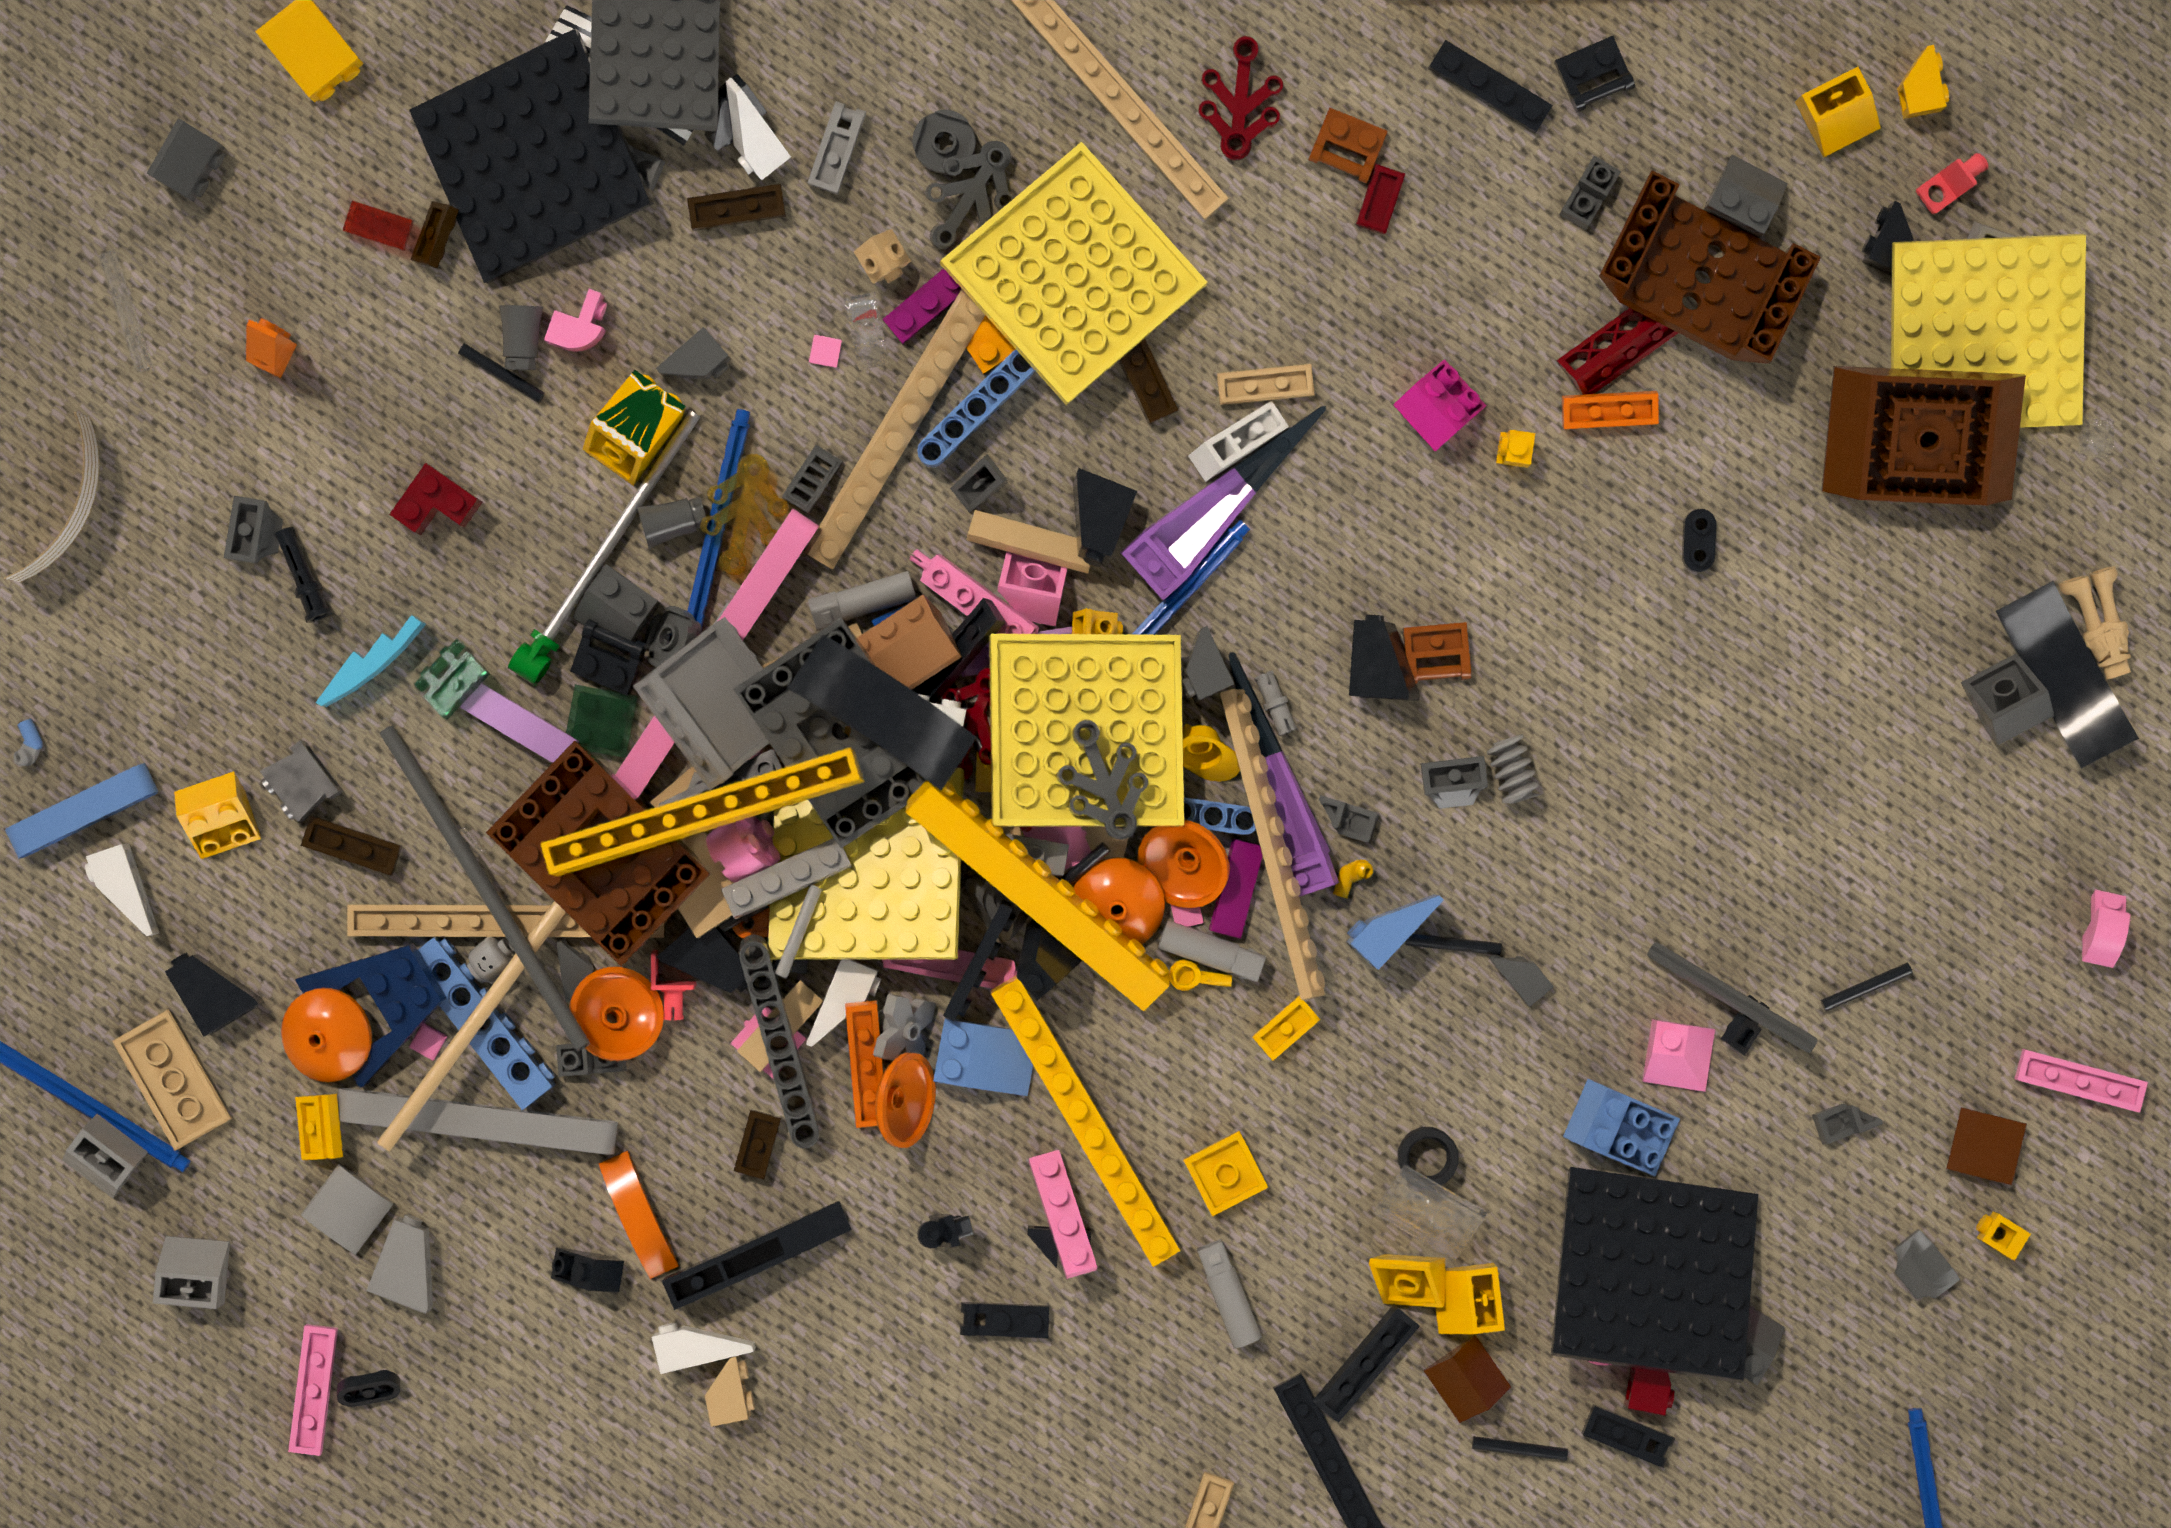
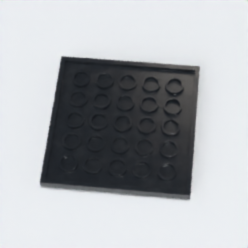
(526, 159)
(1655, 1275)

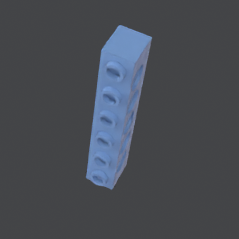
(501, 1025)

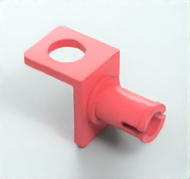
(1953, 181)
(672, 990)

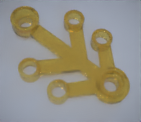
(744, 508)

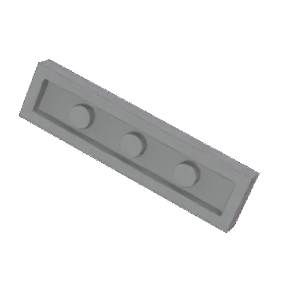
(785, 878)

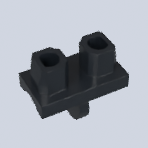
(944, 1230)

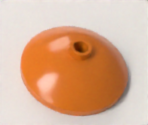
(1185, 879)
(1130, 886)
(633, 1004)
(342, 1033)
(905, 1100)

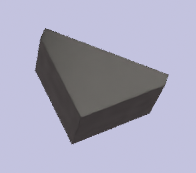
(979, 484)

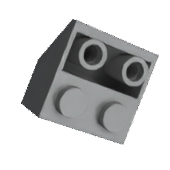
(104, 1155)
(192, 1272)

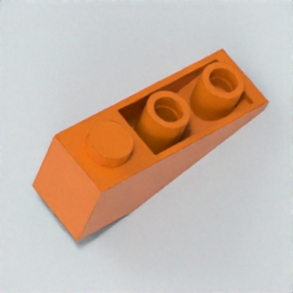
(268, 346)

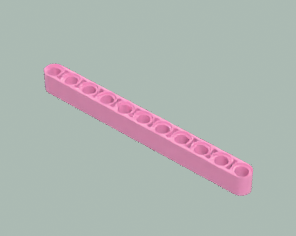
(742, 614)

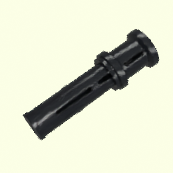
(307, 588)

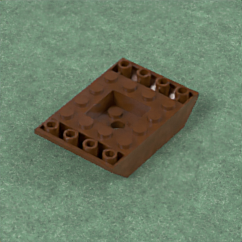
(1884, 412)
(613, 901)

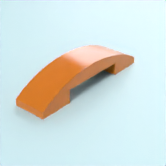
(637, 1215)

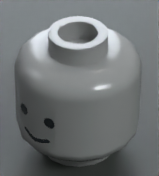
(489, 959)

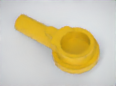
(1186, 975)

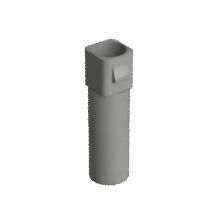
(861, 599)
(1211, 951)
(1229, 1294)

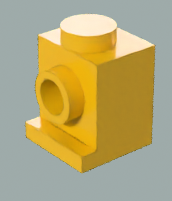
(1515, 448)
(1088, 622)
(2011, 1240)

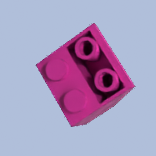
(1439, 405)

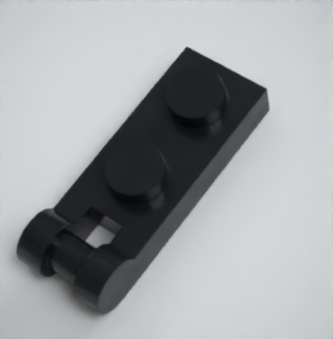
(1005, 1320)
(1627, 1435)

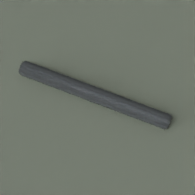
(1732, 997)

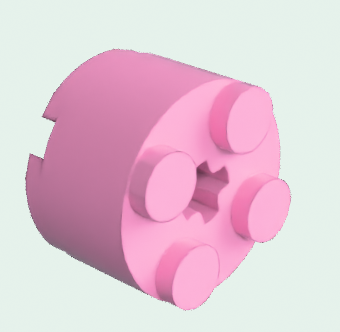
(743, 847)

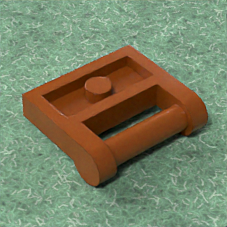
(1352, 136)
(1438, 642)

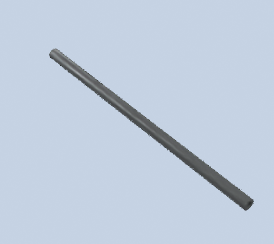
(485, 888)

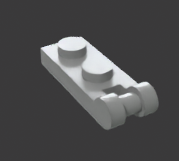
(836, 149)

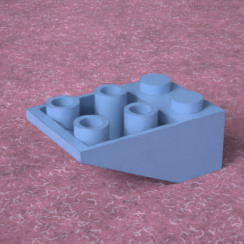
(1621, 1127)

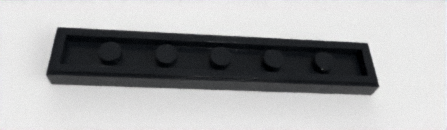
(1326, 1454)

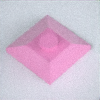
(1032, 587)
(1678, 1055)

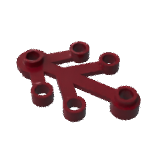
(1239, 104)
(975, 717)

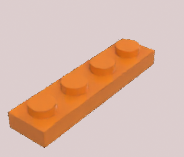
(865, 1067)

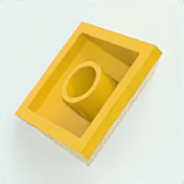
(1410, 1279)

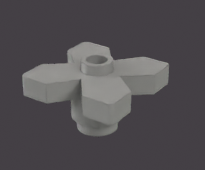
(901, 1026)

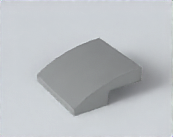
(347, 1209)

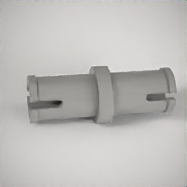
(1275, 703)

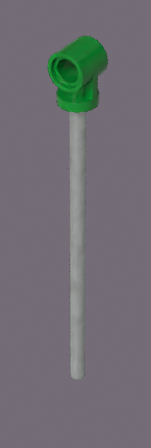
(532, 660)

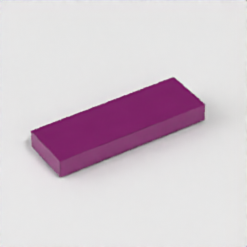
(1235, 899)

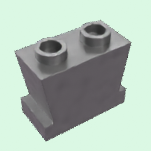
(300, 782)

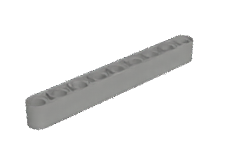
(481, 1121)

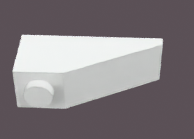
(752, 136)
(1238, 441)
(120, 881)
(850, 984)
(690, 1346)

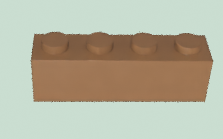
(911, 643)

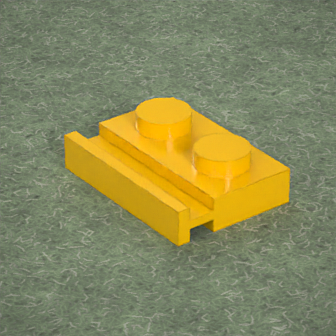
(319, 1127)

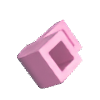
(581, 332)
(2107, 930)

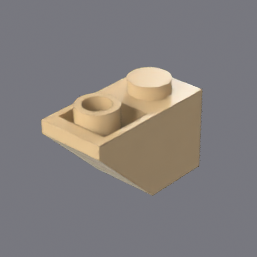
(727, 1396)

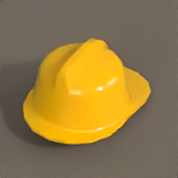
(1207, 755)

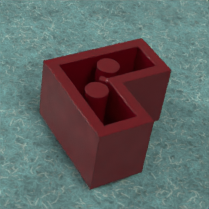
(432, 493)

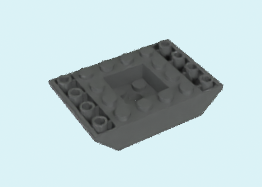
(804, 732)

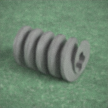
(1513, 770)

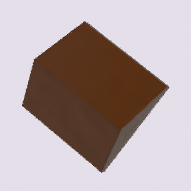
(1468, 1379)

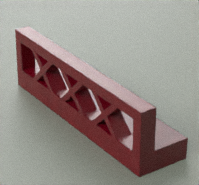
(1625, 351)

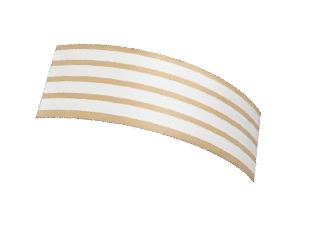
(81, 509)

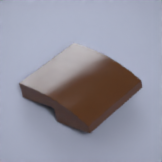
(1986, 1146)

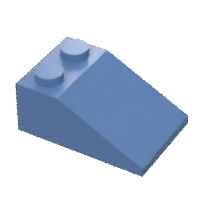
(1384, 934)
(982, 1058)

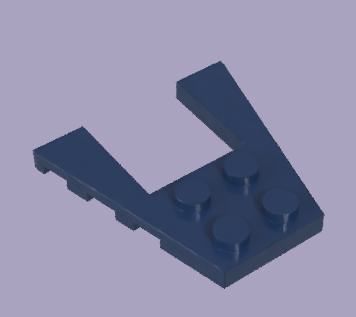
(401, 991)

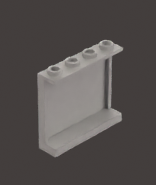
(698, 705)

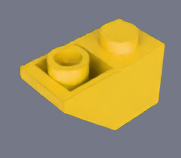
(1922, 87)

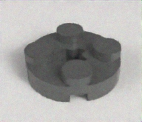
(934, 127)
(674, 622)

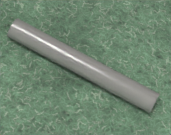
(798, 931)

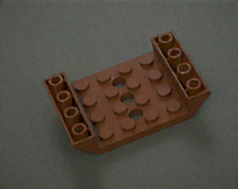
(1749, 289)

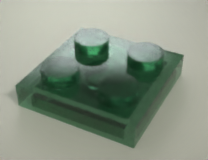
(602, 720)

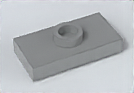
(1050, 852)

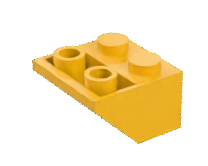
(1839, 111)
(216, 815)
(1471, 1301)

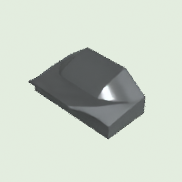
(251, 530)
(1454, 781)
(1923, 1267)

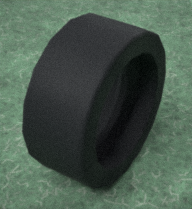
(1438, 1135)

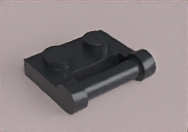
(1590, 64)
(604, 666)

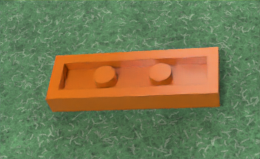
(1610, 410)

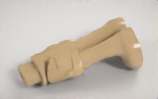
(2106, 639)

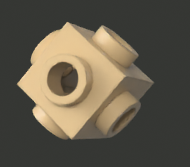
(882, 257)

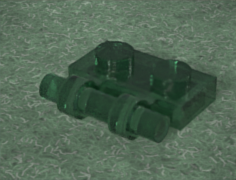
(456, 683)

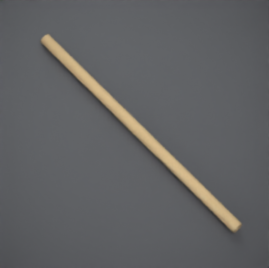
(468, 1031)

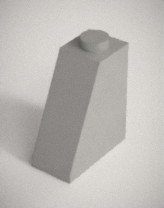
(405, 1265)

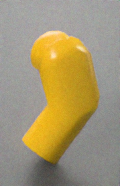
(1352, 873)

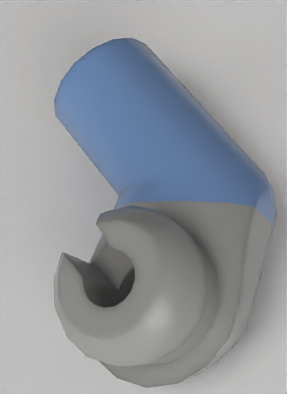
(31, 746)

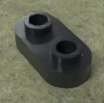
(1699, 540)
(368, 1388)

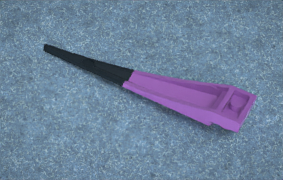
(1180, 540)
(1301, 834)

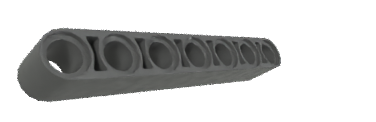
(781, 1056)

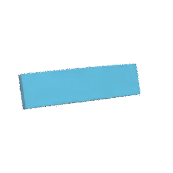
(361, 669)

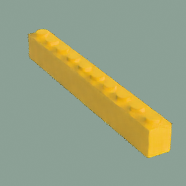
(702, 812)
(1039, 893)
(1085, 1120)

